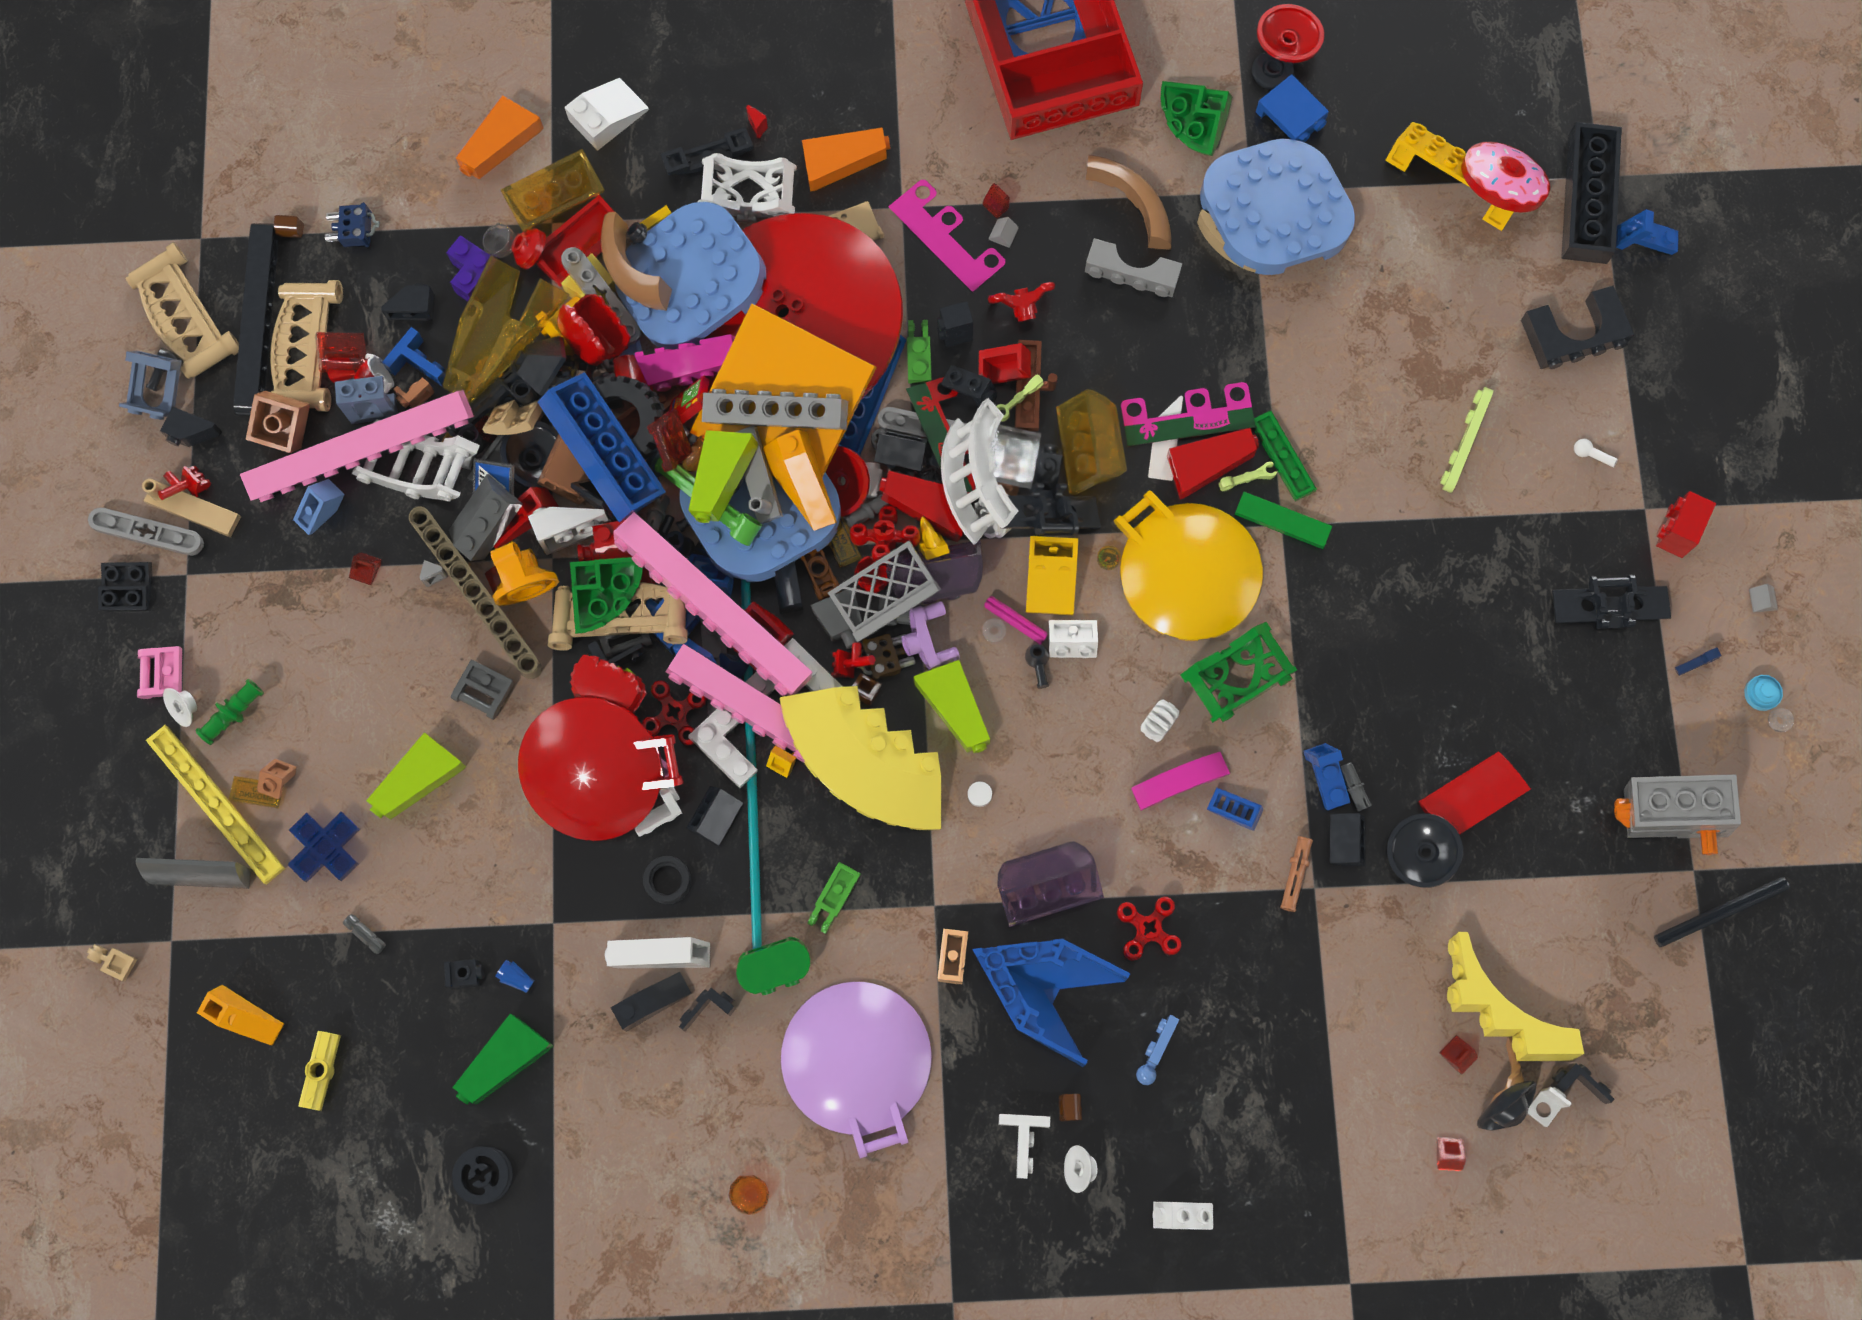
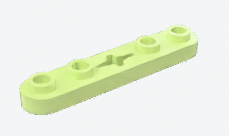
(1459, 457)

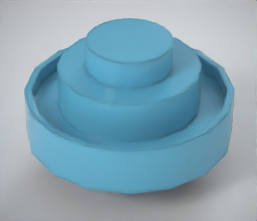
(1763, 692)

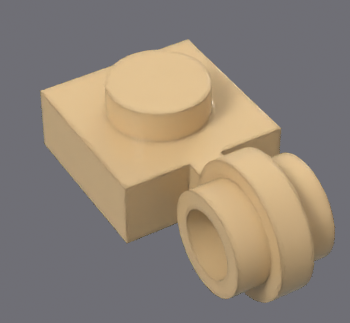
(116, 963)

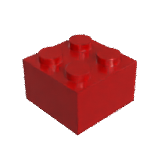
(1685, 524)

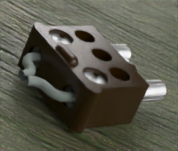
(879, 669)

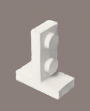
(1025, 1138)

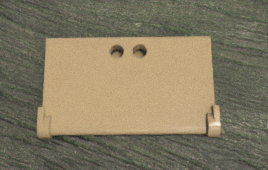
(861, 218)

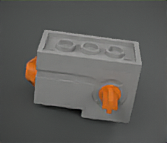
(1681, 808)

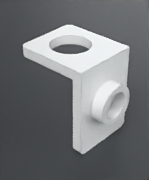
(1554, 1098)

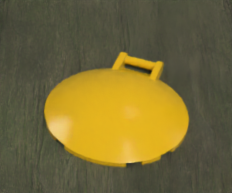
(1188, 569)

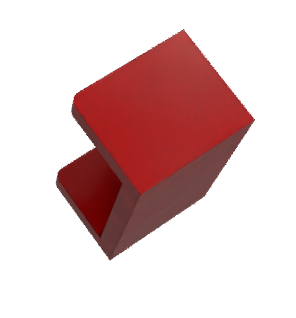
(1005, 363)

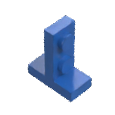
(1644, 232)
(407, 351)
(1328, 775)

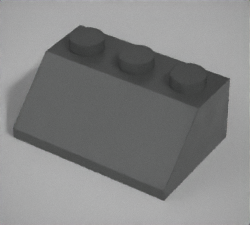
(483, 519)

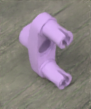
(920, 640)

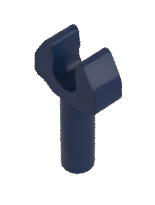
(1703, 659)

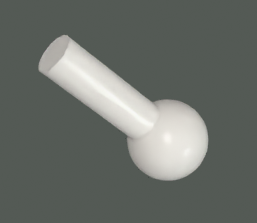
(1585, 448)

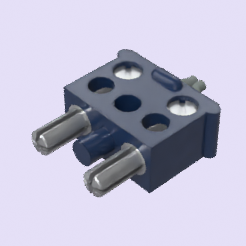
(353, 225)

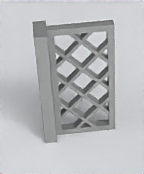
(890, 611)

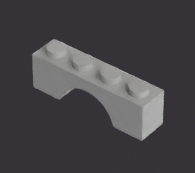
(1106, 263)

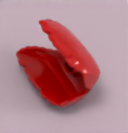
(593, 330)
(607, 681)

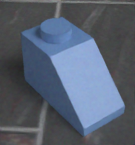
(318, 505)

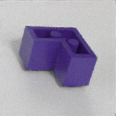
(471, 262)

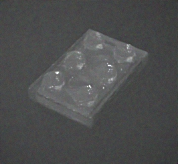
(1015, 455)

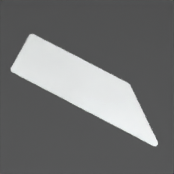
(1159, 464)

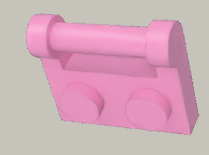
(167, 671)

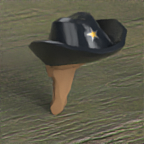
(1512, 1103)

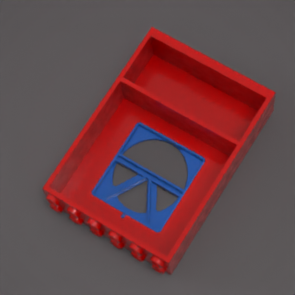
(1063, 82)

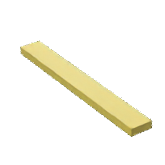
(215, 804)

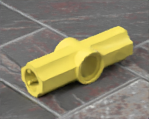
(316, 1087)

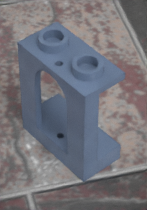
(372, 399)
(135, 400)

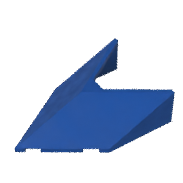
(1030, 978)

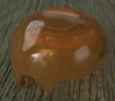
(692, 461)
(749, 1194)

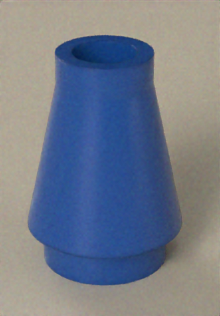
(514, 976)

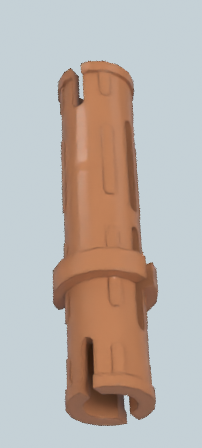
(1303, 845)

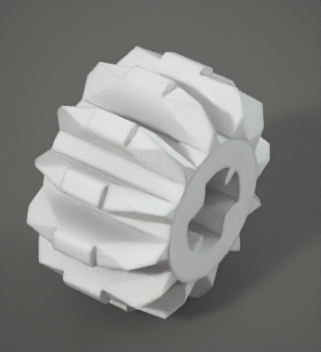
(1160, 720)

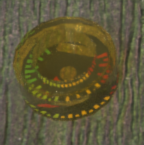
(1108, 557)

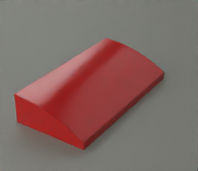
(581, 232)
(1476, 793)

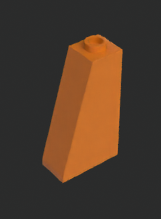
(498, 137)
(842, 155)

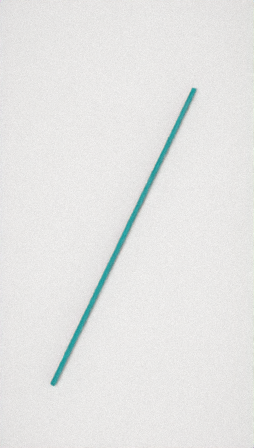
(752, 808)

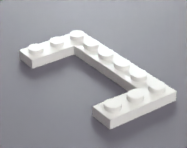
(712, 731)

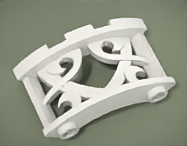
(761, 173)

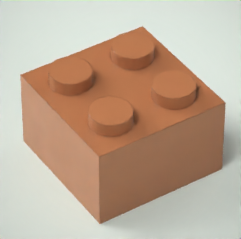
(277, 421)

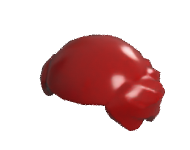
(866, 582)

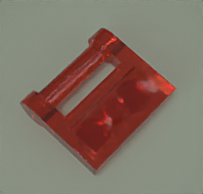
(339, 346)
(670, 440)

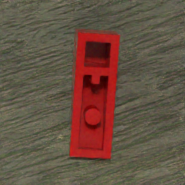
(532, 499)

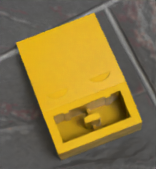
(1051, 575)

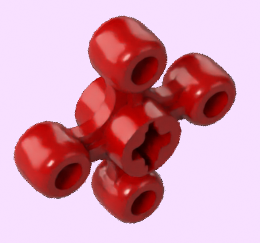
(884, 534)
(663, 719)
(1159, 935)

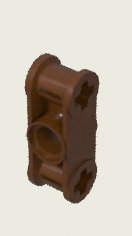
(821, 582)

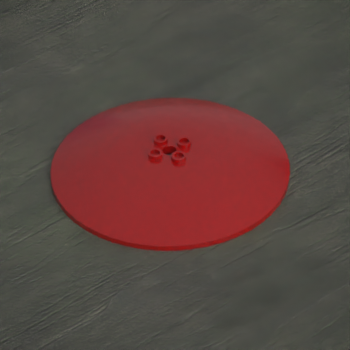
(831, 284)

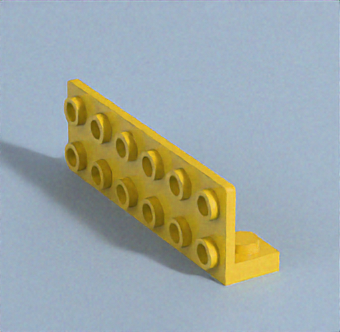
(1438, 152)

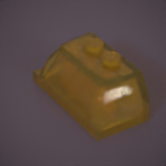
(552, 190)
(1090, 440)

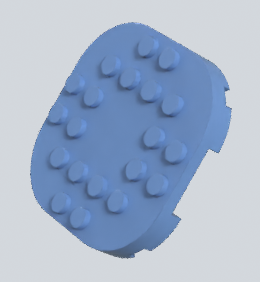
(1277, 205)
(707, 267)
(774, 545)

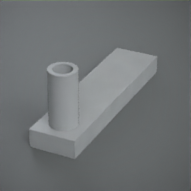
(760, 484)

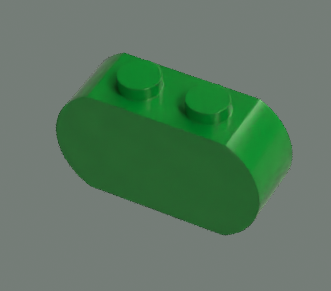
(773, 966)

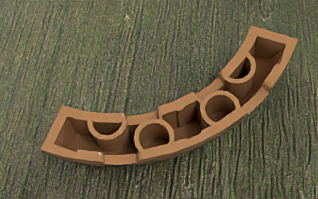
(1138, 192)
(641, 287)

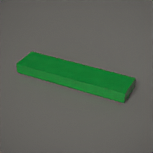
(1283, 456)
(1283, 520)

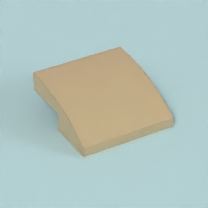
(512, 419)

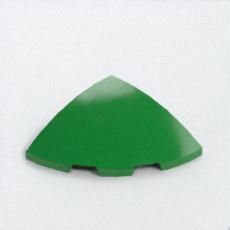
(1195, 114)
(602, 590)

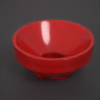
(528, 247)

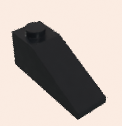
(650, 1001)

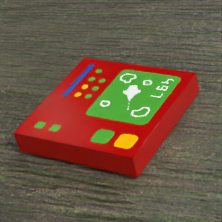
(690, 400)

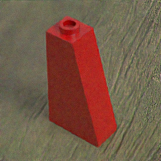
(1208, 459)
(919, 499)

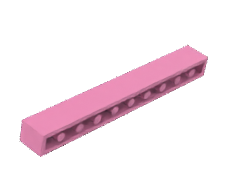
(357, 445)
(712, 605)

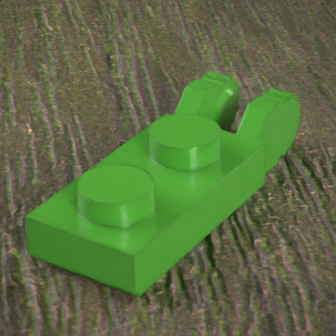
(918, 354)
(834, 895)

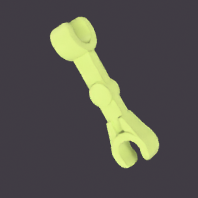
(1033, 385)
(1229, 482)

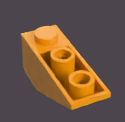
(240, 1016)

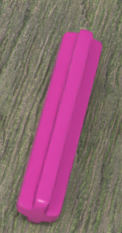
(1015, 619)

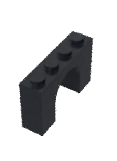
(1555, 348)

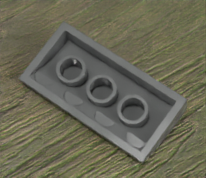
(194, 873)

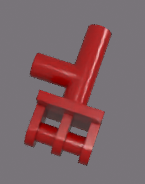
(190, 480)
(846, 662)

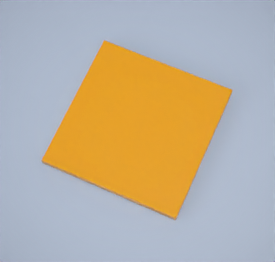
(785, 358)

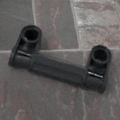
(501, 387)

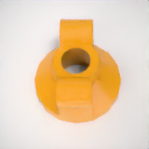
(520, 575)

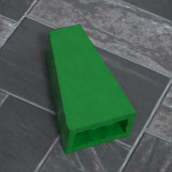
(501, 1059)

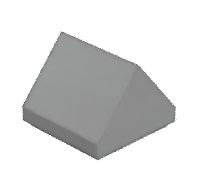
(1004, 232)
(431, 573)
(1763, 598)

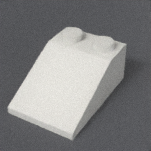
(605, 112)
(564, 526)

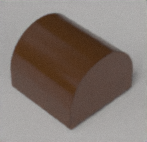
(288, 226)
(867, 689)
(1070, 1107)

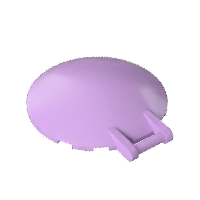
(857, 1061)

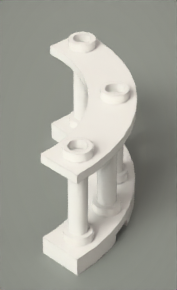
(977, 439)
(452, 449)

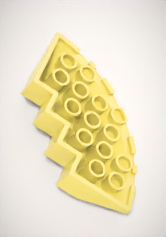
(863, 760)

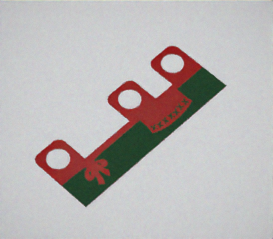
(926, 404)

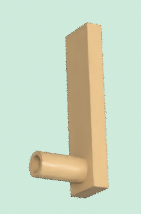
(192, 508)

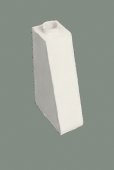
(658, 953)

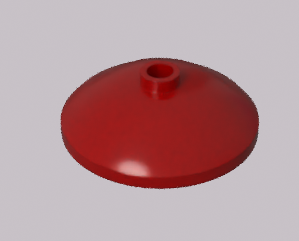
(1291, 25)
(851, 466)

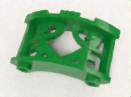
(1248, 642)

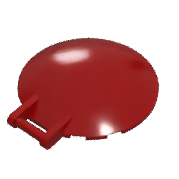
(593, 768)

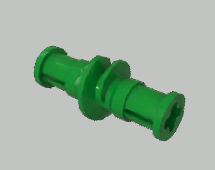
(229, 712)

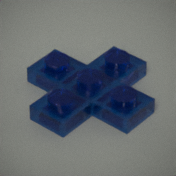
(323, 847)

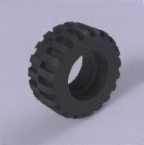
(642, 397)

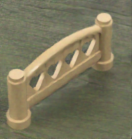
(166, 269)
(315, 298)
(668, 619)

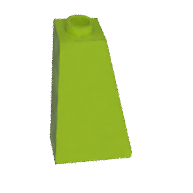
(719, 472)
(954, 703)
(414, 777)

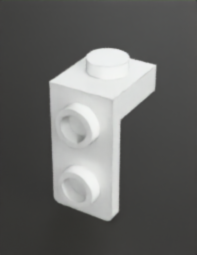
(661, 814)
(1182, 1215)

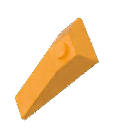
(797, 471)

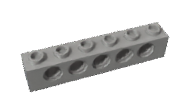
(715, 410)

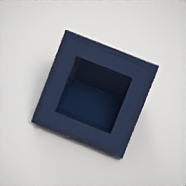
(733, 664)

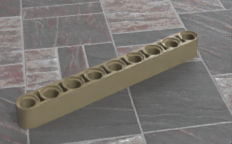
(470, 582)

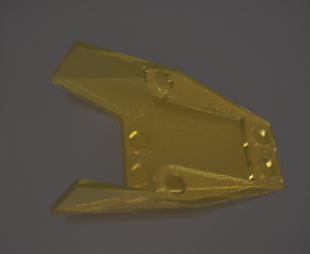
(488, 335)

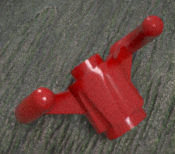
(1023, 301)

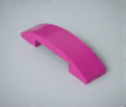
(1180, 780)

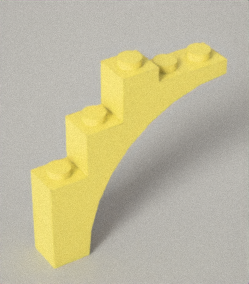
(1499, 1017)

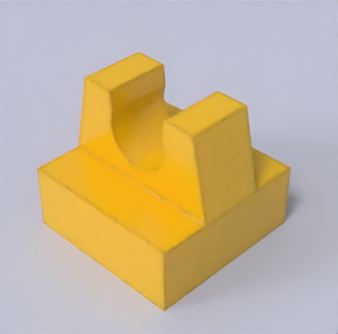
(781, 761)

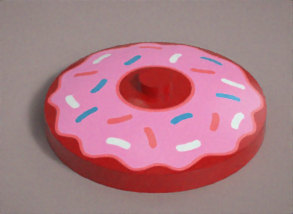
(1505, 177)

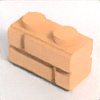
(952, 956)

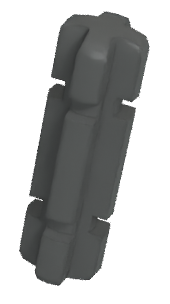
(364, 933)

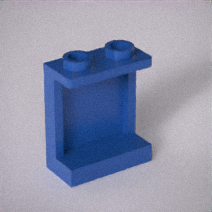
(1293, 109)

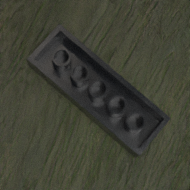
(1591, 193)

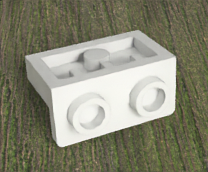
(1073, 638)

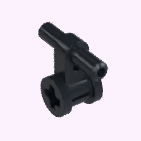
(675, 538)

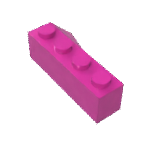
(684, 364)

